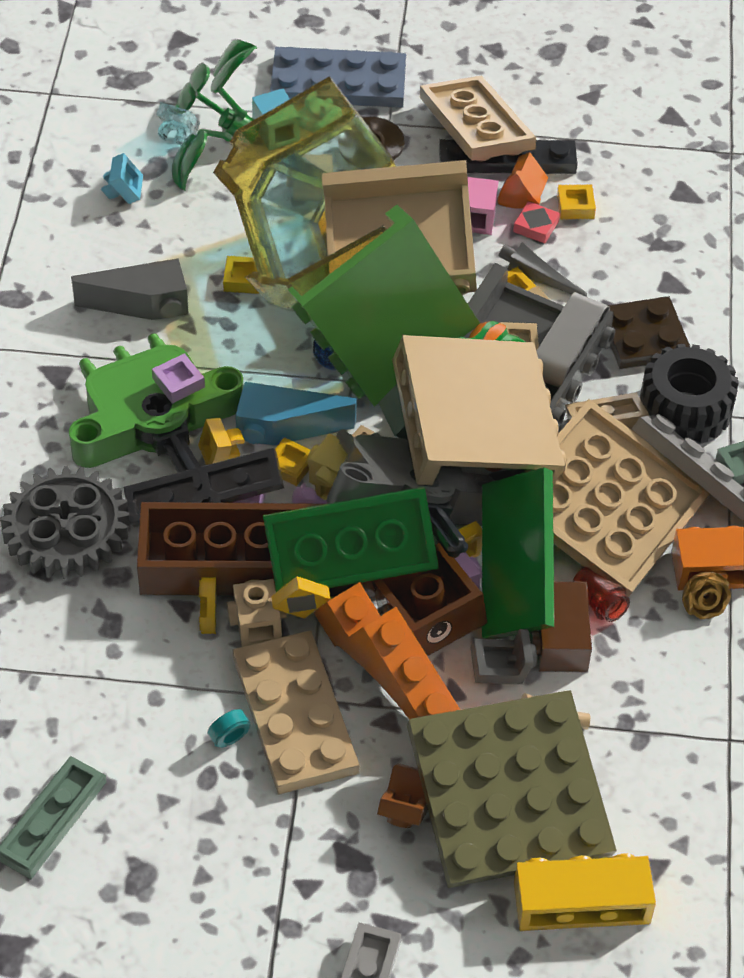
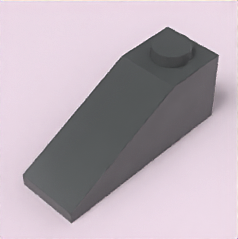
(138, 291)

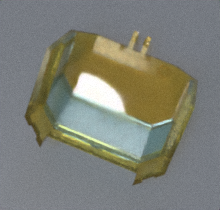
(280, 191)

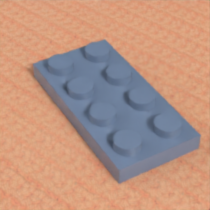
(362, 76)

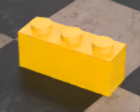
(584, 892)

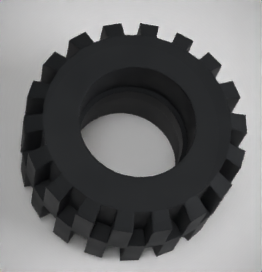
(696, 373)

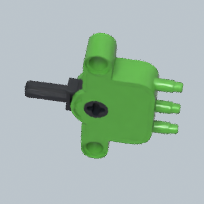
(136, 415)

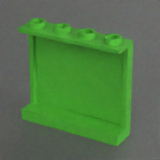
(376, 298)

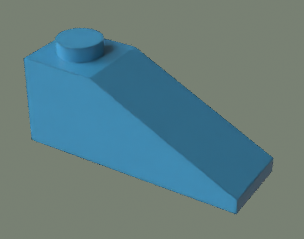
(276, 412)

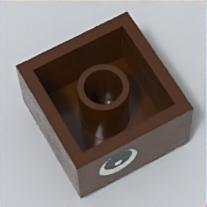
(434, 603)

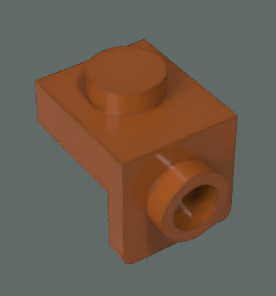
(404, 799)

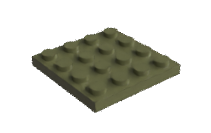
(509, 786)

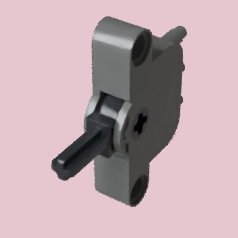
(385, 466)

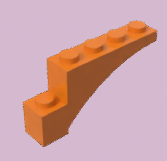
(386, 651)

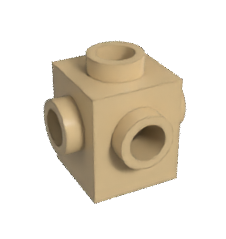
(254, 612)

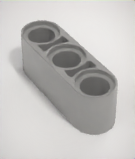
(569, 337)

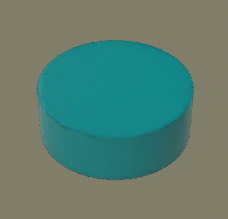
(229, 728)

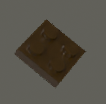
(644, 329)

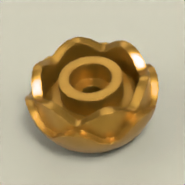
(714, 602)

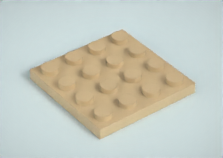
(618, 498)

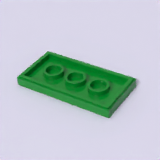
(353, 540)
(518, 554)

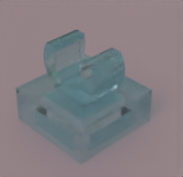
(176, 119)

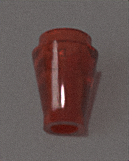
(605, 597)

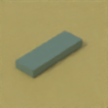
(51, 817)

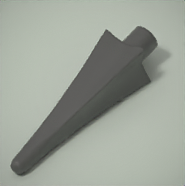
(537, 269)

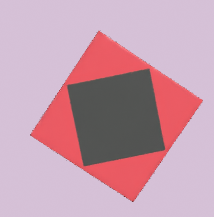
(536, 222)

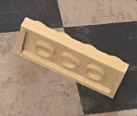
(477, 118)
(295, 712)

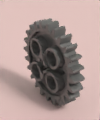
(55, 515)

